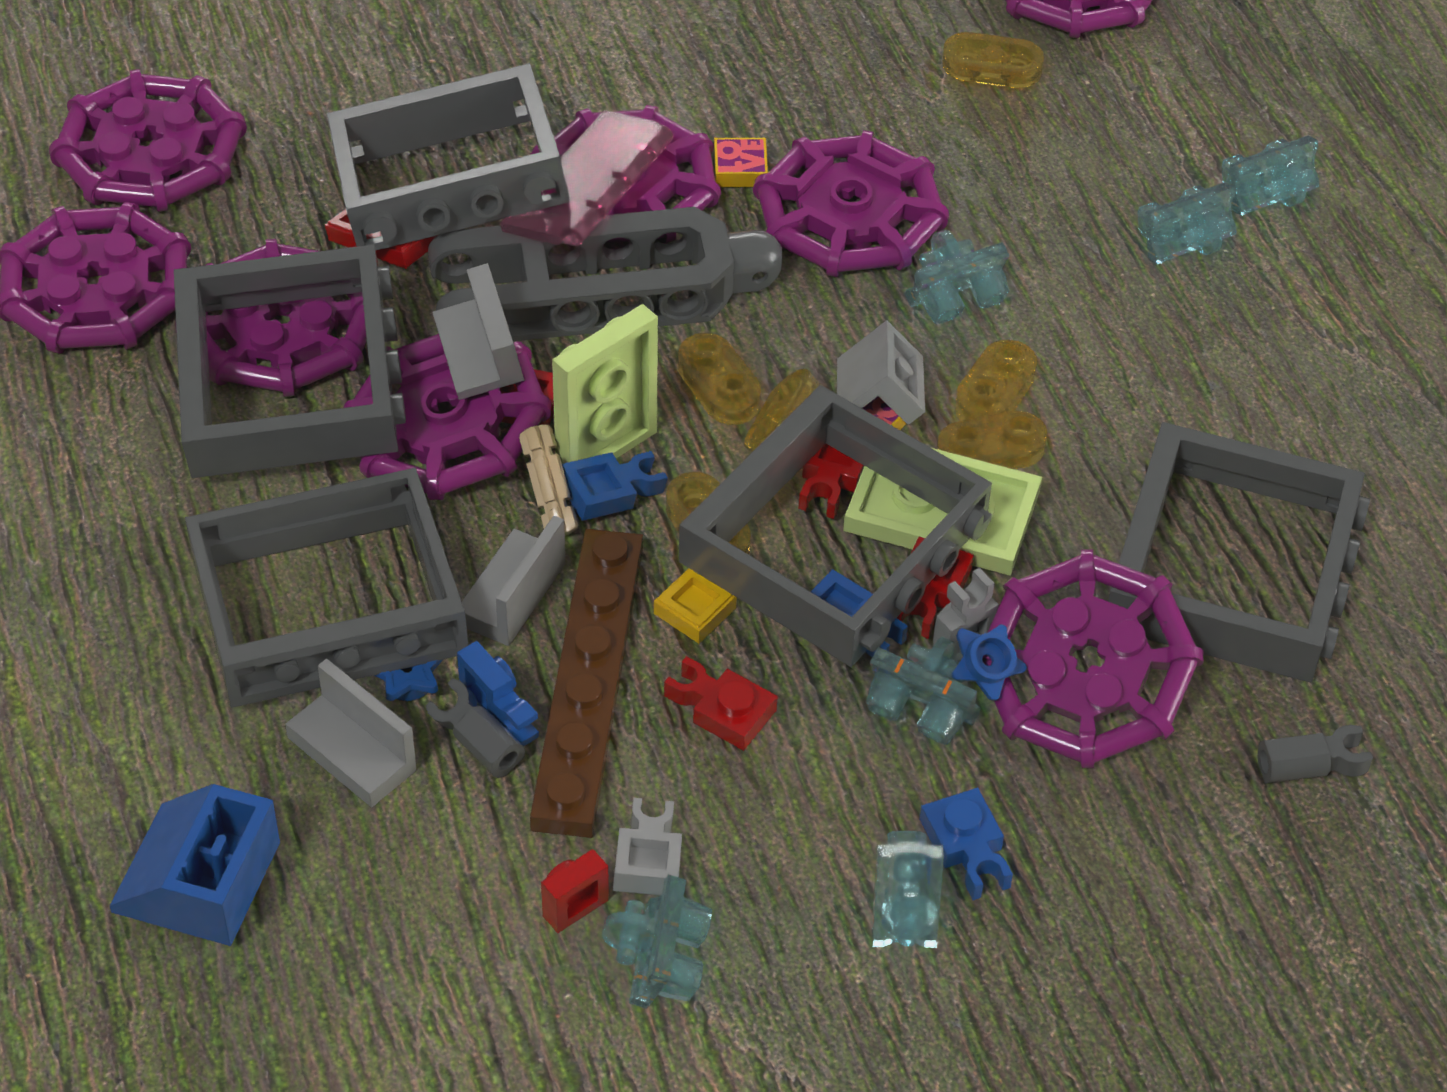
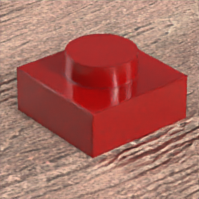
(574, 890)

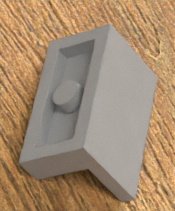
(478, 339)
(883, 367)
(515, 582)
(354, 737)

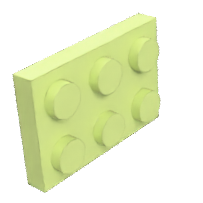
(607, 388)
(899, 517)

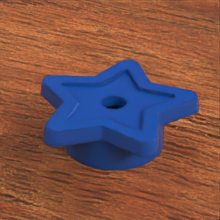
(998, 648)
(411, 684)

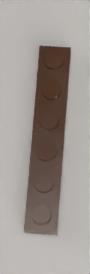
(587, 685)

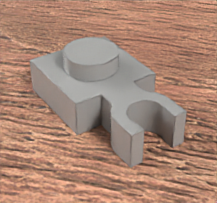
(968, 609)
(647, 852)

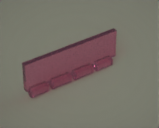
(597, 175)

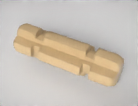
(548, 476)

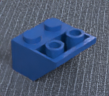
(201, 863)

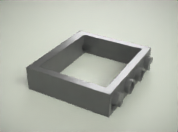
(435, 118)
(294, 437)
(880, 447)
(1268, 472)
(358, 645)

